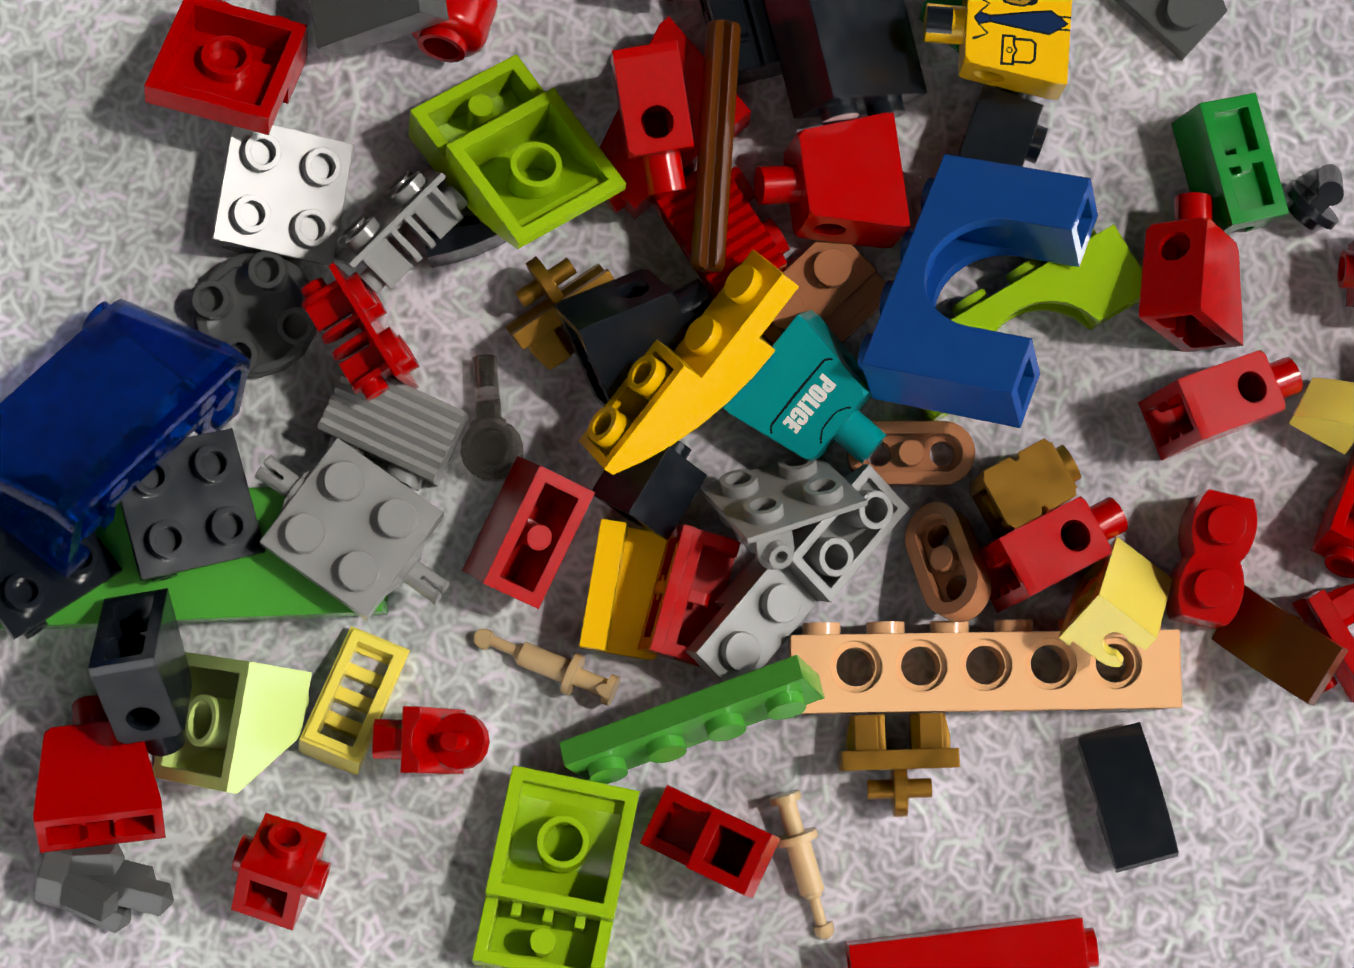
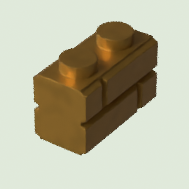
(1025, 486)

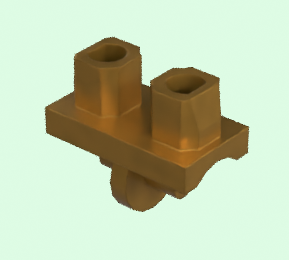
(540, 326)
(928, 749)

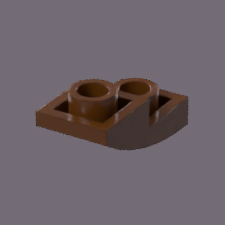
(1281, 646)

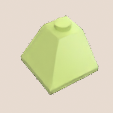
(236, 722)

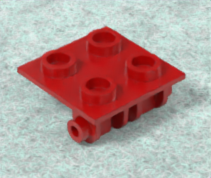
(387, 351)

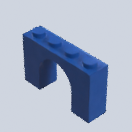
(969, 215)

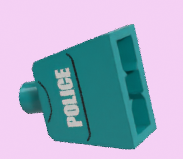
(810, 394)

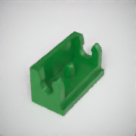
(1232, 160)

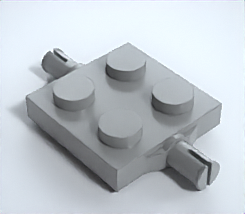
(352, 529)

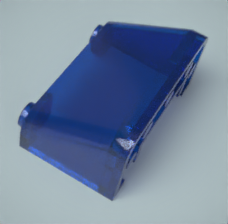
(104, 420)

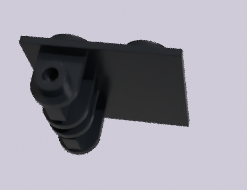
(192, 509)
(36, 591)

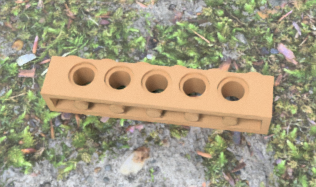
(1148, 682)

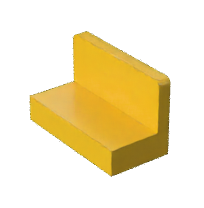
(621, 589)

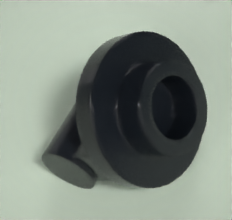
(1312, 204)

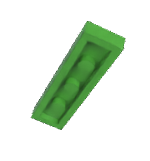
(709, 714)

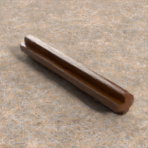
(715, 146)

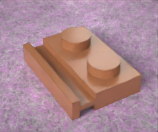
(835, 285)

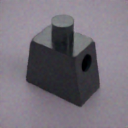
(622, 320)
(148, 691)

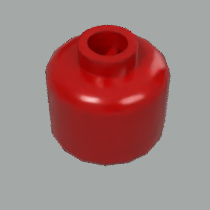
(460, 35)

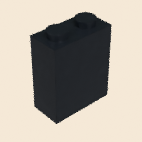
(846, 57)

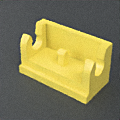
(1119, 596)

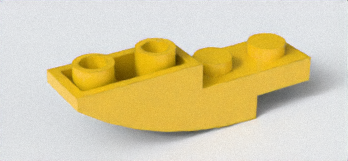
(682, 388)

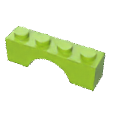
(1089, 293)

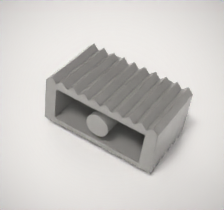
(399, 428)

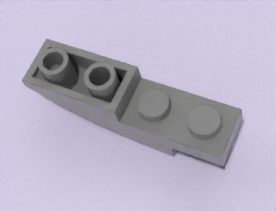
(768, 604)

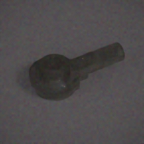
(490, 441)

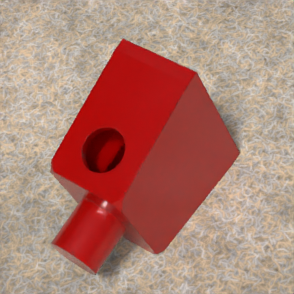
(650, 82)
(841, 183)
(1192, 279)
(1218, 401)
(1051, 549)
(94, 786)

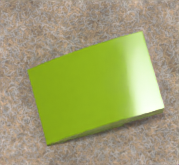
(513, 152)
(555, 872)

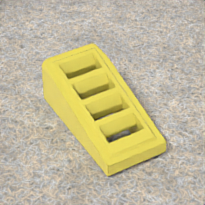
(330, 750)

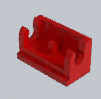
(688, 582)

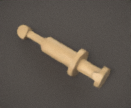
(553, 666)
(802, 858)

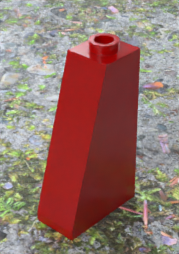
(1015, 944)

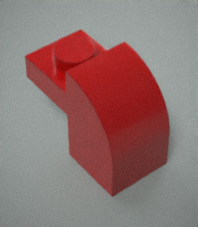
(710, 841)

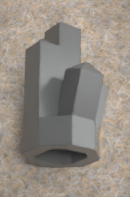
(100, 885)

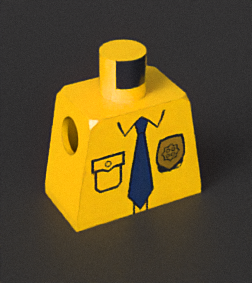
(1007, 42)

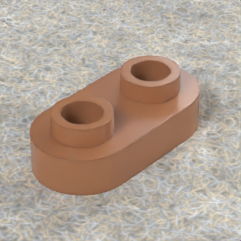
(910, 453)
(949, 567)

